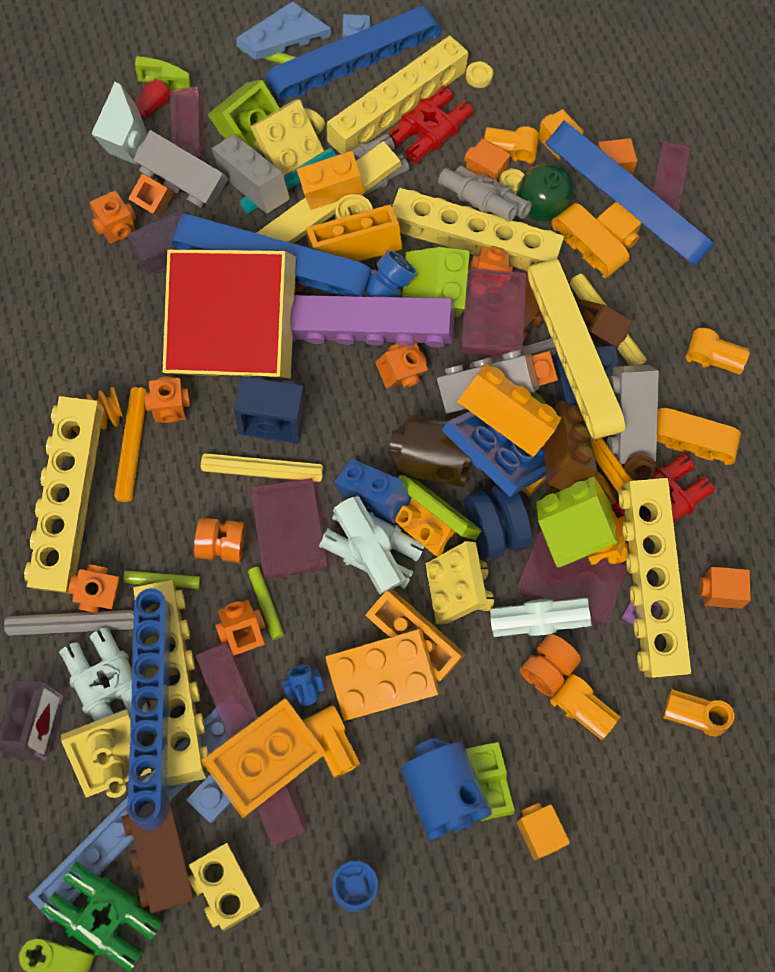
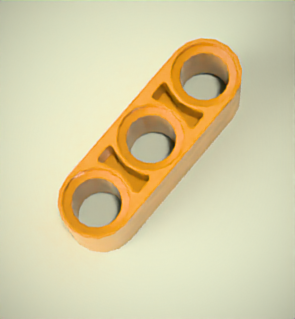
(591, 239)
(697, 435)

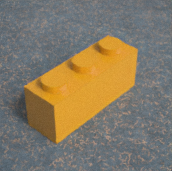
(358, 235)
(510, 409)
(397, 617)

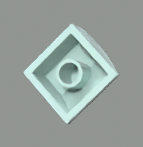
(120, 125)

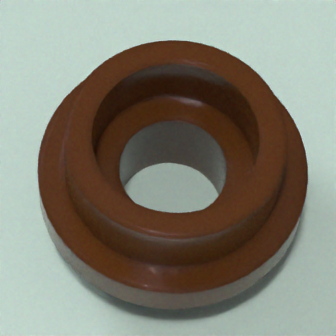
(646, 468)

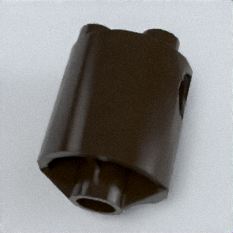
(427, 452)

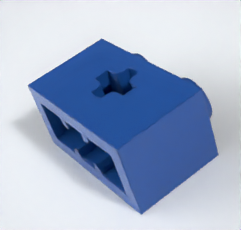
(377, 490)

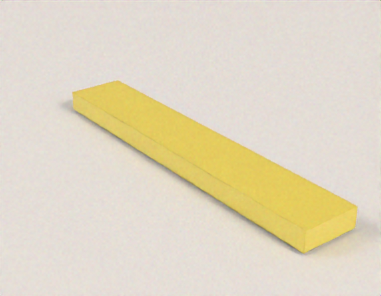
(293, 223)

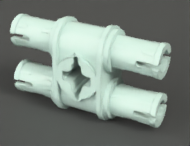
(398, 541)
(87, 679)

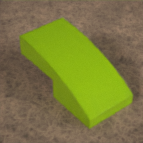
(170, 75)
(492, 774)

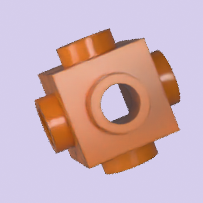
(112, 217)
(491, 259)
(401, 366)
(167, 399)
(106, 593)
(240, 627)

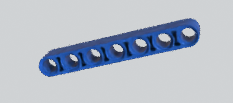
(352, 52)
(629, 193)
(312, 268)
(156, 720)

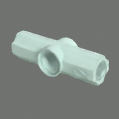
(368, 544)
(540, 617)

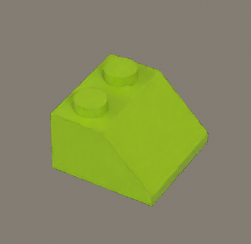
(242, 110)
(440, 275)
(577, 521)

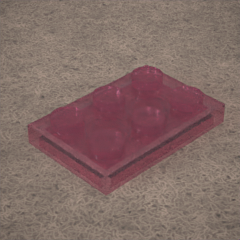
(493, 312)
(288, 528)
(574, 580)

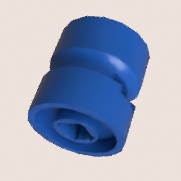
(392, 274)
(354, 886)

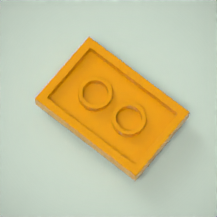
(382, 674)
(263, 757)

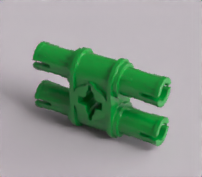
(81, 922)

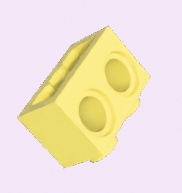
(231, 883)

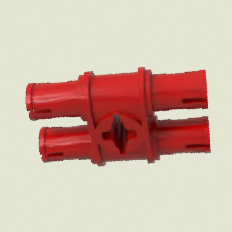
(429, 124)
(682, 501)

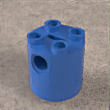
(444, 788)

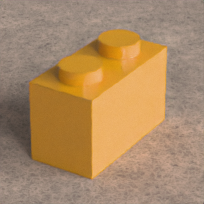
(330, 180)

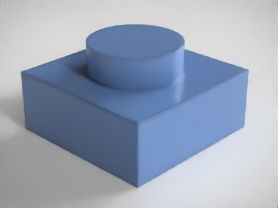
(354, 24)
(209, 800)

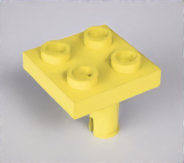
(286, 137)
(458, 583)
(101, 754)

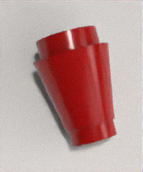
(152, 97)

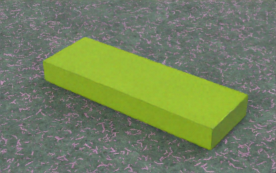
(440, 508)

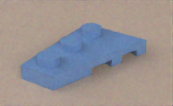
(280, 30)

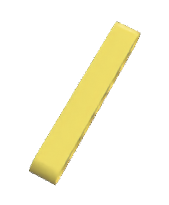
(576, 350)

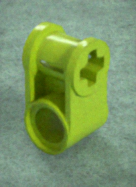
(58, 958)

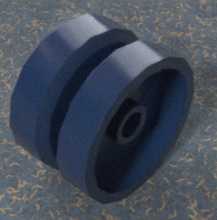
(501, 522)

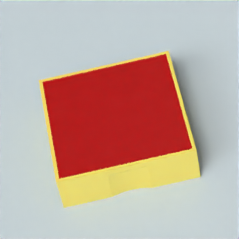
(229, 313)

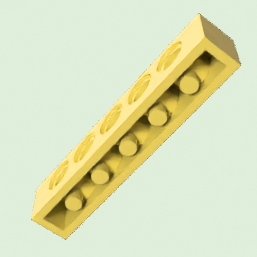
(397, 96)
(464, 219)
(73, 511)
(664, 561)
(181, 765)

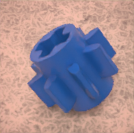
(303, 685)

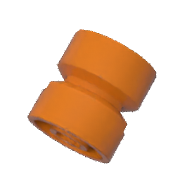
(220, 540)
(552, 662)

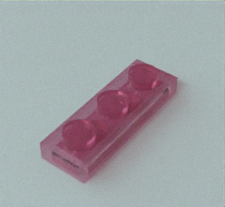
(186, 120)
(671, 173)

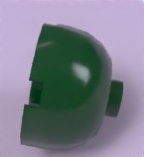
(547, 189)

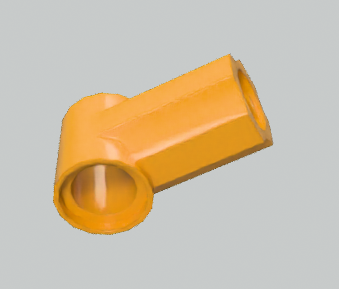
(520, 143)
(710, 350)
(579, 703)
(695, 712)
(330, 734)

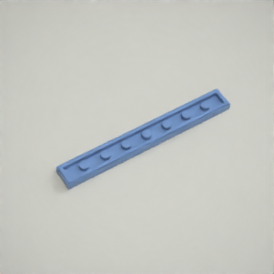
(109, 837)

